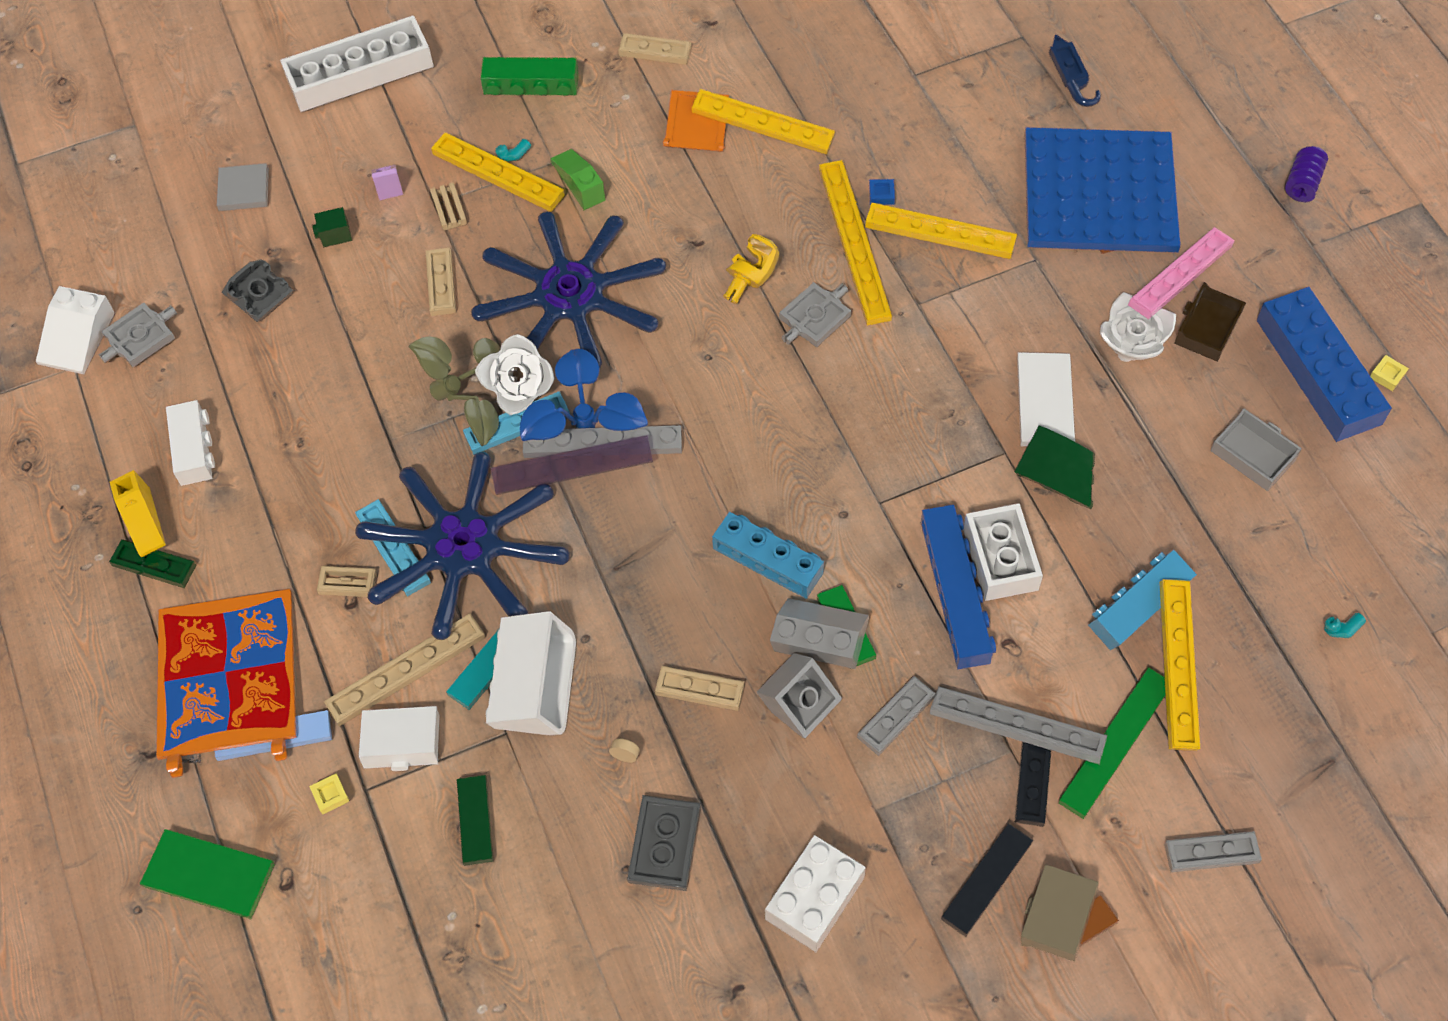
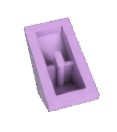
(387, 182)

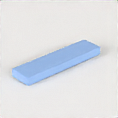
(309, 729)

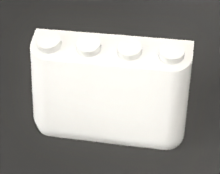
(532, 675)

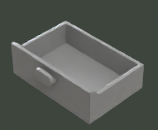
(1256, 449)

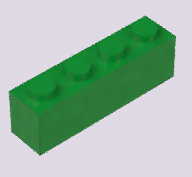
(529, 76)

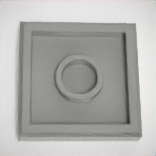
(242, 187)

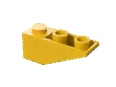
(138, 512)

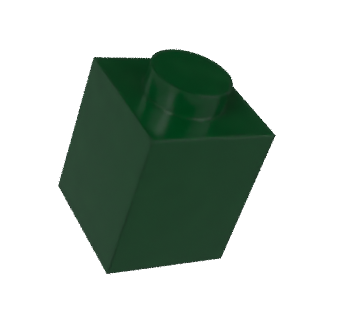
(332, 227)

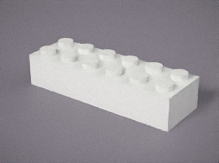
(357, 63)

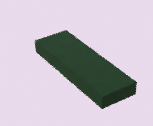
(154, 565)
(474, 820)

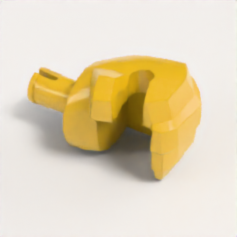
(752, 274)

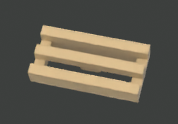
(443, 192)
(342, 584)

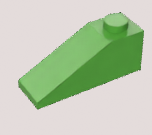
(579, 178)

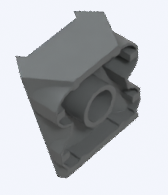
(257, 289)

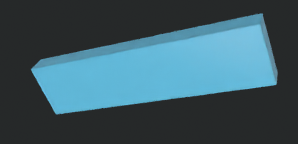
(508, 426)
(396, 555)

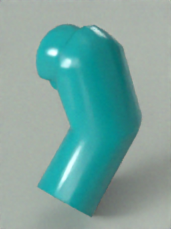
(513, 154)
(1344, 629)

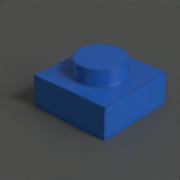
(882, 191)

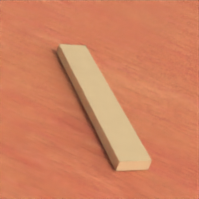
(403, 670)

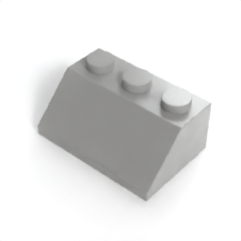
(819, 632)

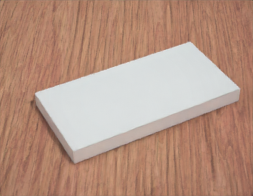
(1045, 394)

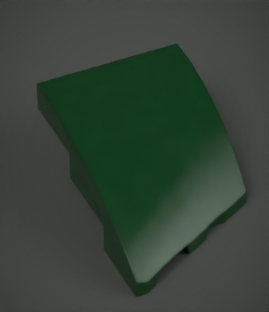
(1059, 466)

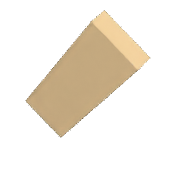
(655, 49)
(440, 281)
(699, 688)

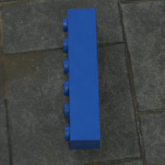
(956, 587)

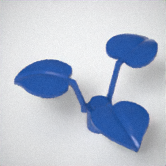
(580, 367)

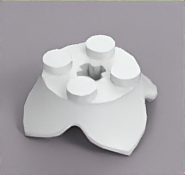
(1133, 334)
(497, 369)

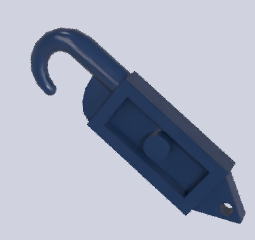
(1071, 70)

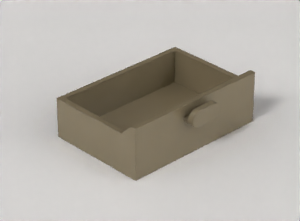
(1059, 912)

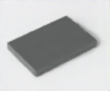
(664, 843)

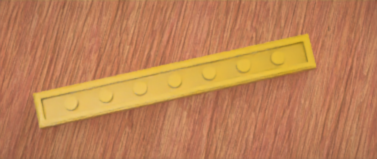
(855, 243)

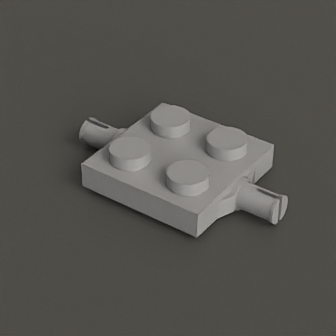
(815, 314)
(138, 334)

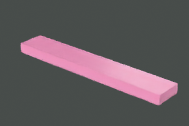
(1181, 273)

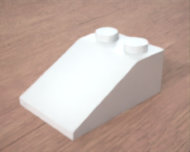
(73, 329)

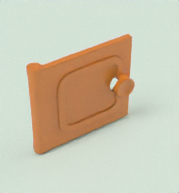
(691, 129)

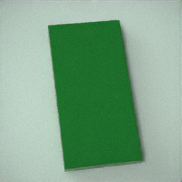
(207, 874)

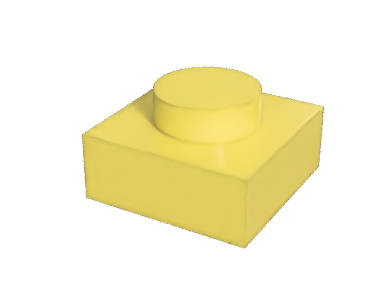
(1389, 373)
(329, 793)

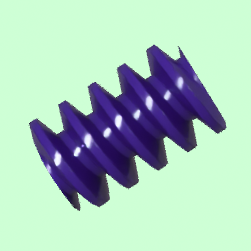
(1306, 174)

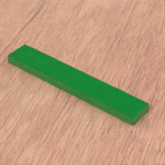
(1120, 738)

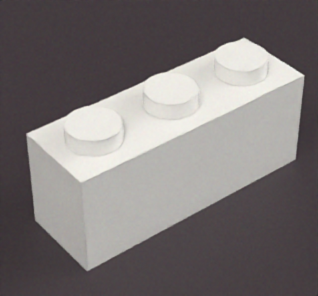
(190, 442)

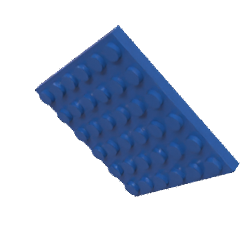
(1101, 190)

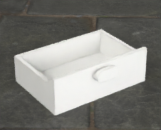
(399, 737)

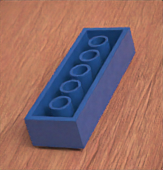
(1323, 364)

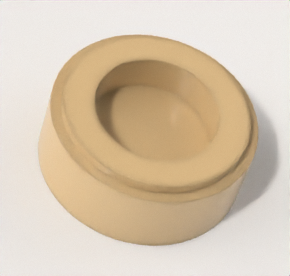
(624, 750)

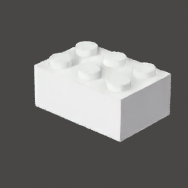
(1002, 552)
(815, 893)

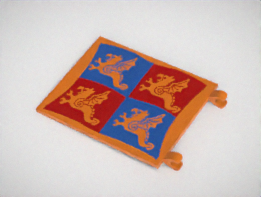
(225, 676)

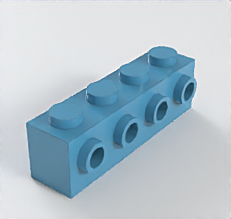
(768, 554)
(1138, 602)

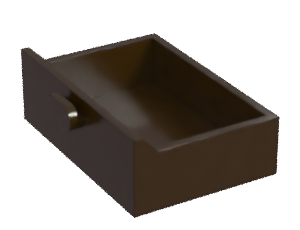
(1209, 322)

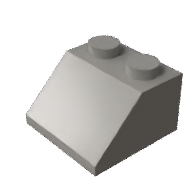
(799, 694)

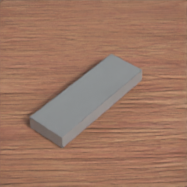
(896, 715)
(1212, 851)

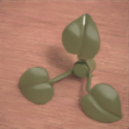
(434, 358)

